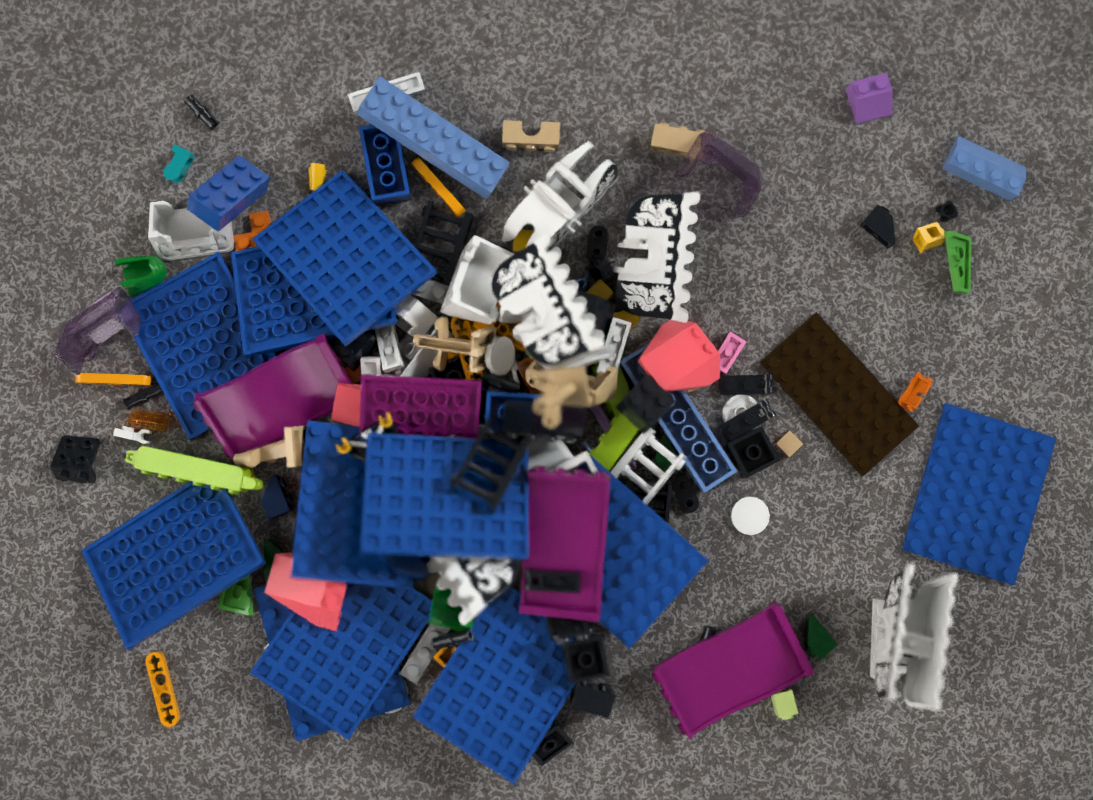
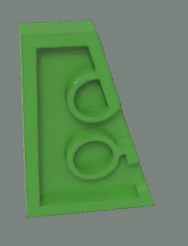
(959, 260)
(238, 597)

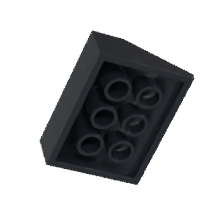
(523, 420)

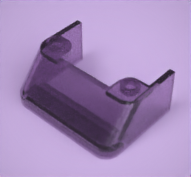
(711, 148)
(94, 326)

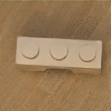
(515, 138)

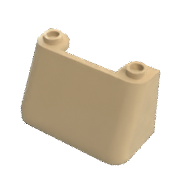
(601, 388)

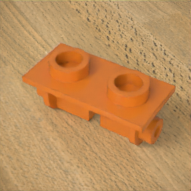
(909, 399)

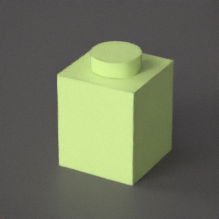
(784, 704)

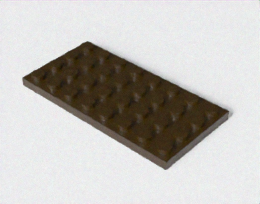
(839, 394)

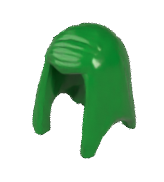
(141, 273)

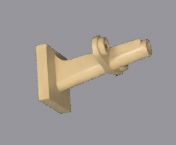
(475, 348)
(560, 388)
(291, 447)

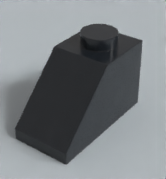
(880, 226)

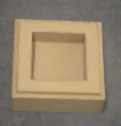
(789, 444)

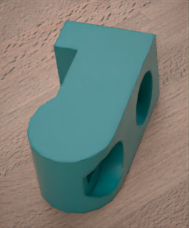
(179, 164)

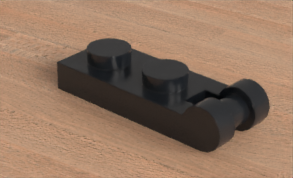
(745, 384)
(747, 420)
(553, 580)

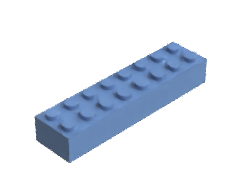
(432, 137)
(687, 433)

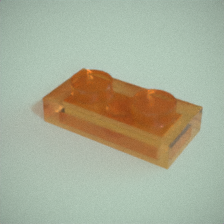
(149, 420)

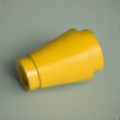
(316, 175)

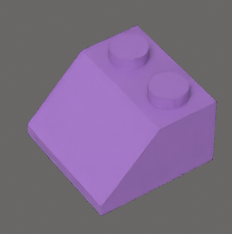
(870, 98)

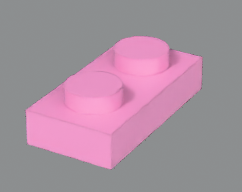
(729, 351)

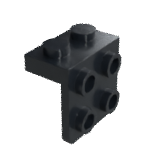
(75, 459)
(563, 628)

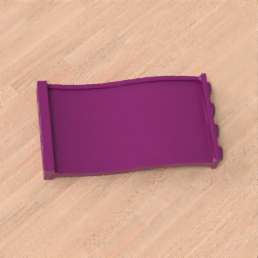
(273, 396)
(567, 534)
(732, 669)

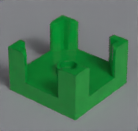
(445, 615)

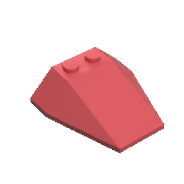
(681, 357)
(313, 600)

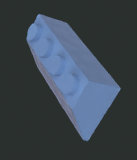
(985, 169)

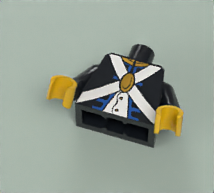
(358, 442)

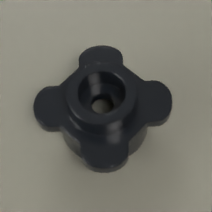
(952, 213)

